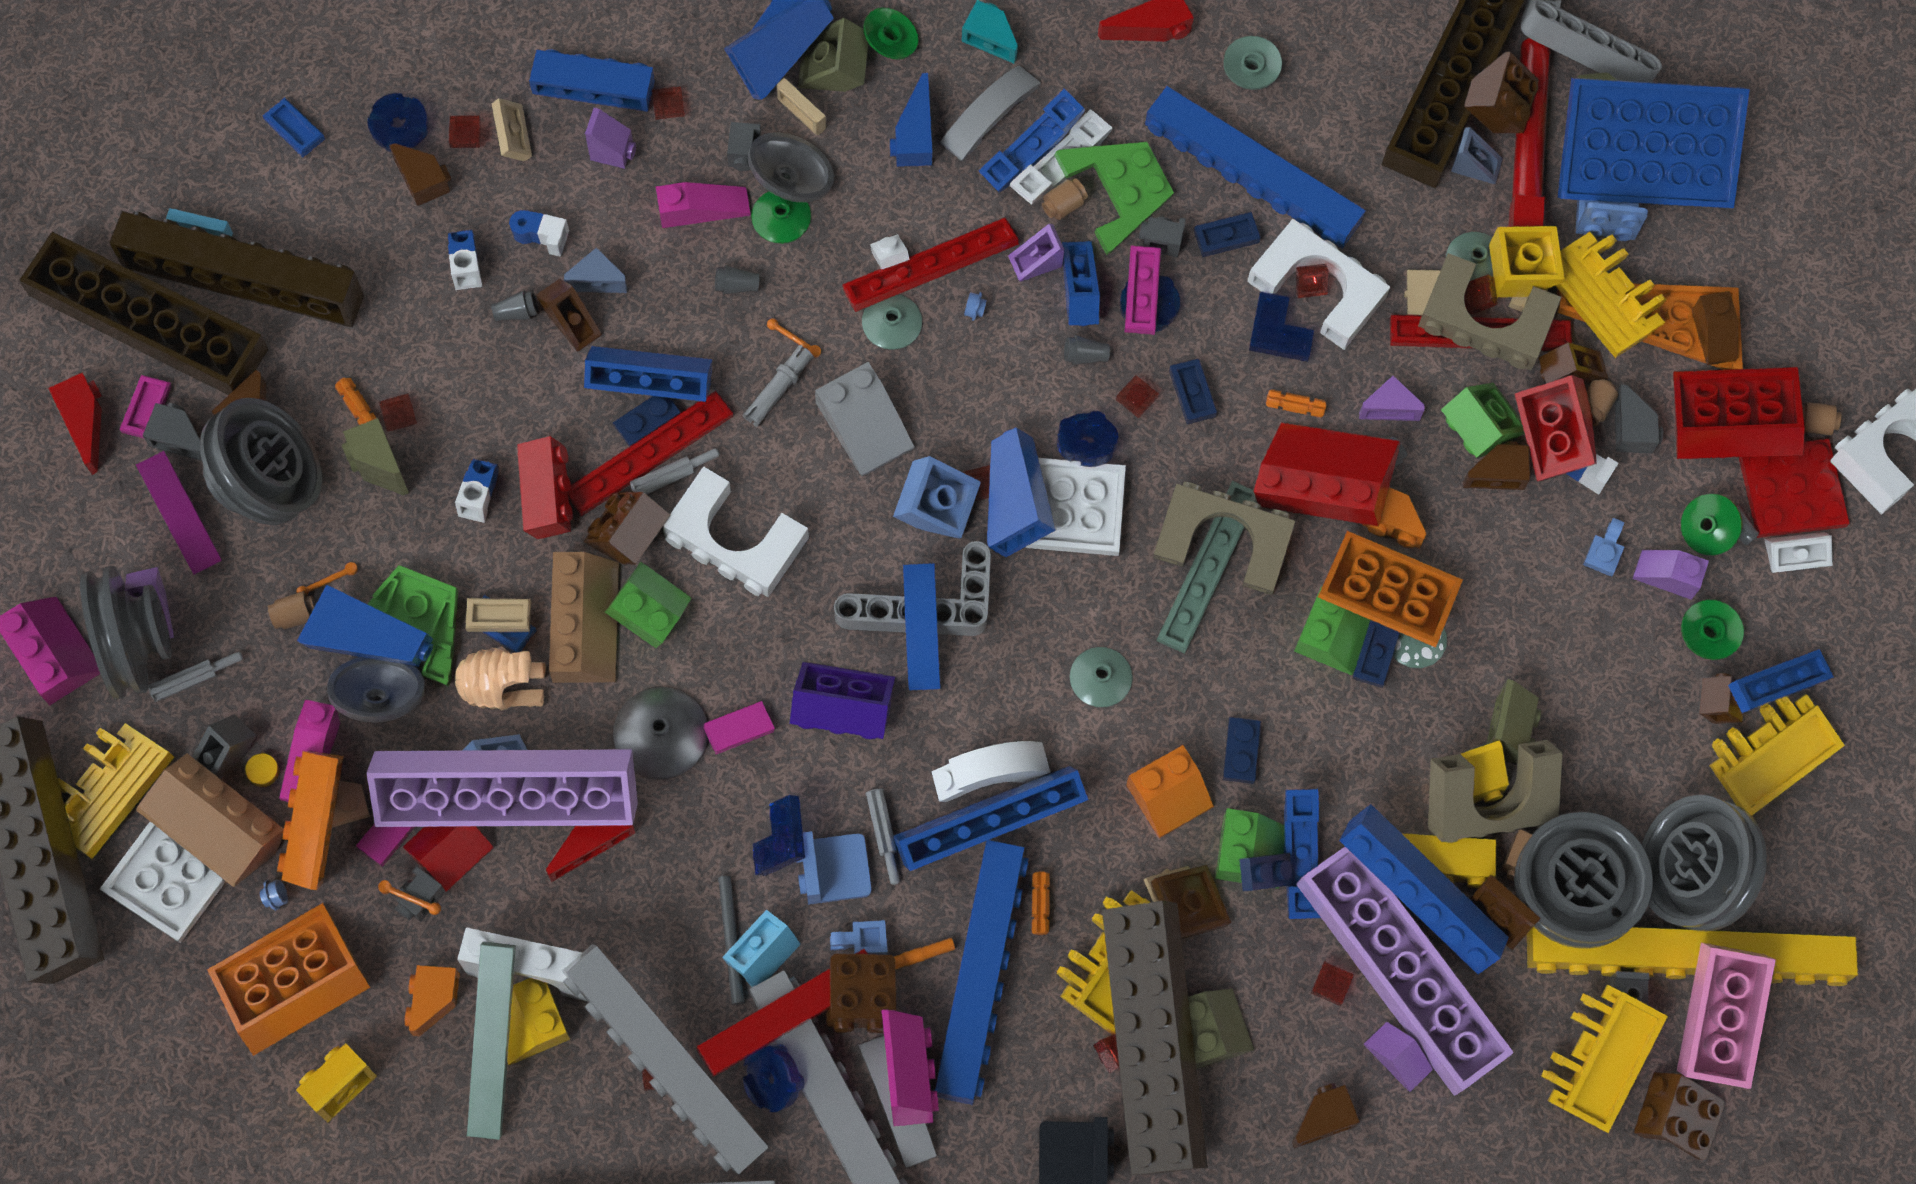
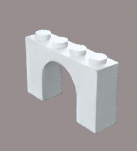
(1301, 247)
(1865, 459)
(757, 567)
(531, 958)

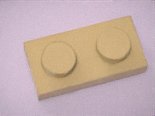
(511, 129)

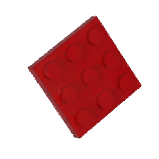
(1795, 491)

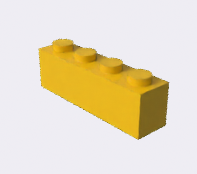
(1461, 861)

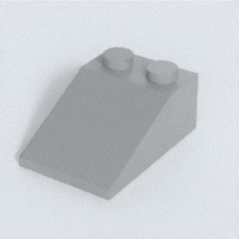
(863, 419)

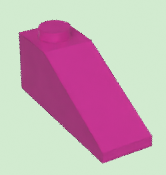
(700, 203)
(313, 732)

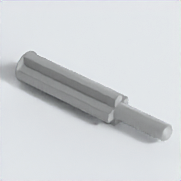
(671, 472)
(190, 677)
(883, 831)

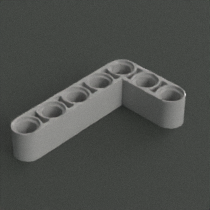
(1587, 43)
(955, 608)

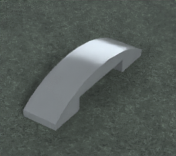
(988, 110)
(912, 1140)

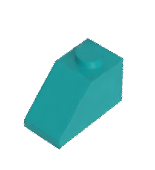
(990, 31)

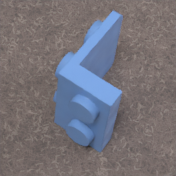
(1609, 218)
(834, 868)

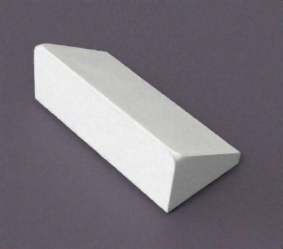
(1799, 552)

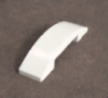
(1047, 174)

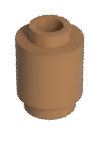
(1064, 199)
(1601, 397)
(1821, 418)
(291, 610)

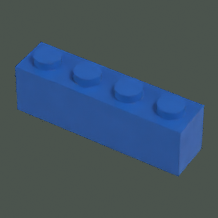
(592, 80)
(648, 373)

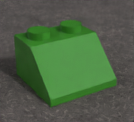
(1482, 418)
(648, 605)
(1333, 636)
(1246, 836)

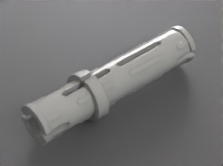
(785, 376)

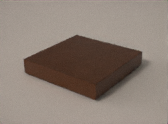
(1197, 900)
(1505, 910)

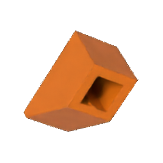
(1400, 521)
(433, 997)

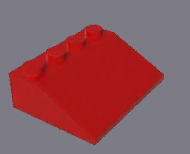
(1738, 413)
(1327, 474)

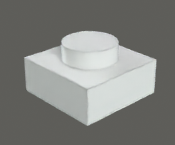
(889, 251)

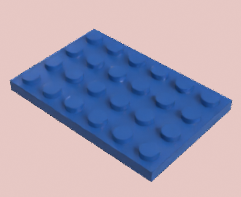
(1653, 143)

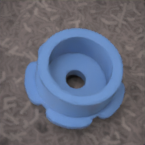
(975, 306)
(274, 894)

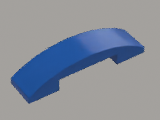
(1035, 142)
(921, 626)
(1301, 841)

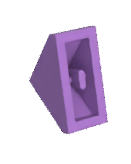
(1038, 254)
(1392, 402)
(1399, 1055)

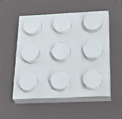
(1084, 507)
(163, 883)

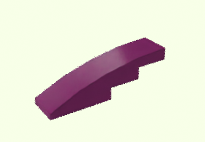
(178, 512)

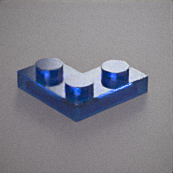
(1273, 336)
(785, 843)

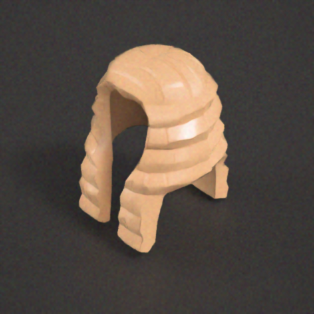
(488, 672)

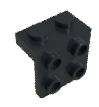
(1075, 1152)

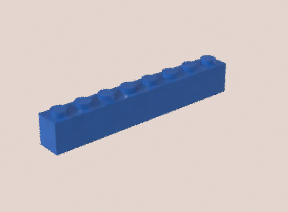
(1253, 167)
(979, 973)

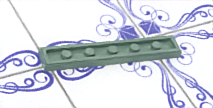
(1204, 575)
(491, 1040)

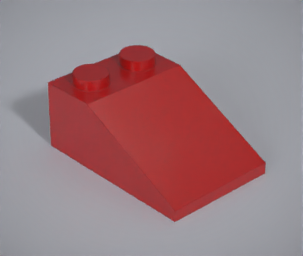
(1558, 427)

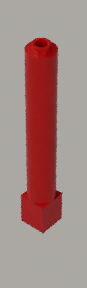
(1528, 179)

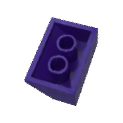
(842, 700)

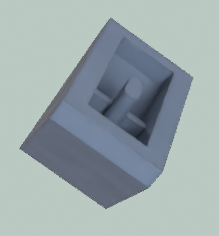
(1476, 158)
(596, 274)

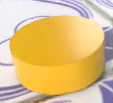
(262, 770)

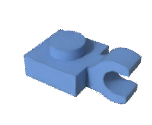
(1605, 552)
(865, 935)

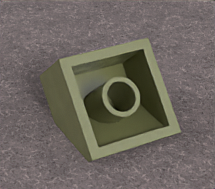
(835, 58)
(372, 456)
(1513, 719)
(1217, 1027)

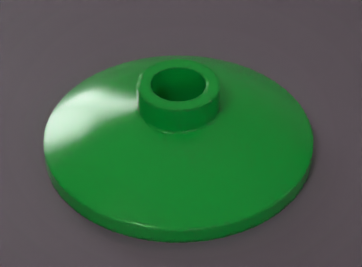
(890, 33)
(778, 227)
(1725, 528)
(1715, 616)

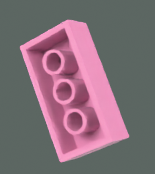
(1726, 1015)

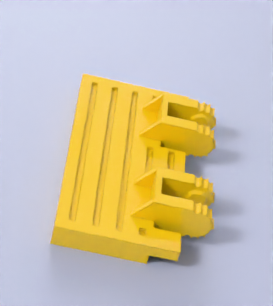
(1602, 296)
(1779, 755)
(114, 789)
(1095, 992)
(1609, 1059)

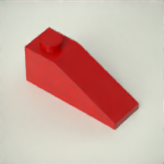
(1149, 22)
(82, 415)
(585, 844)

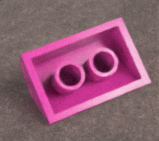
(48, 647)
(909, 1068)

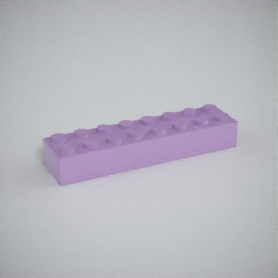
(502, 788)
(1405, 970)

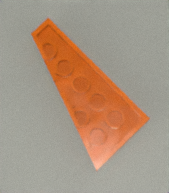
(1679, 330)

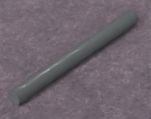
(730, 936)

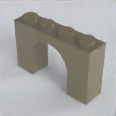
(1516, 343)
(1267, 530)
(1528, 804)

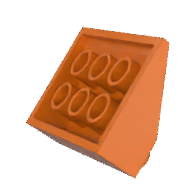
(1390, 588)
(311, 819)
(287, 979)

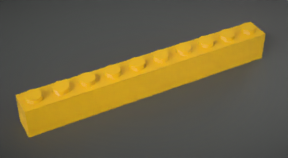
(1677, 953)

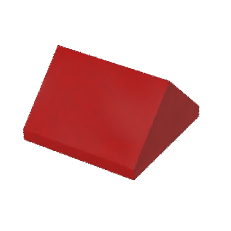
(448, 851)

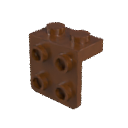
(860, 991)
(1680, 1114)

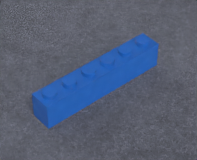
(990, 818)
(1424, 889)

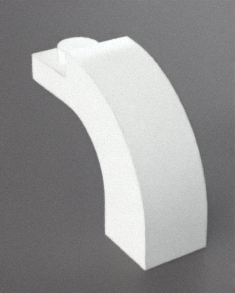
(990, 765)

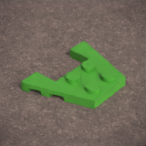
(1130, 179)
(426, 606)

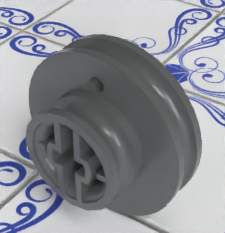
(260, 462)
(123, 630)
(1607, 862)
(1704, 862)

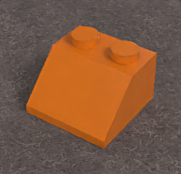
(1170, 791)

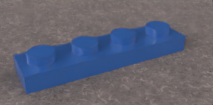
(1780, 681)

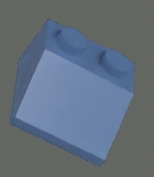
(937, 498)

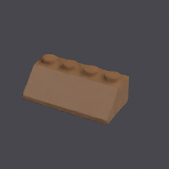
(580, 630)
(211, 820)

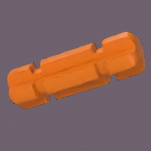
(354, 400)
(1296, 403)
(1040, 903)

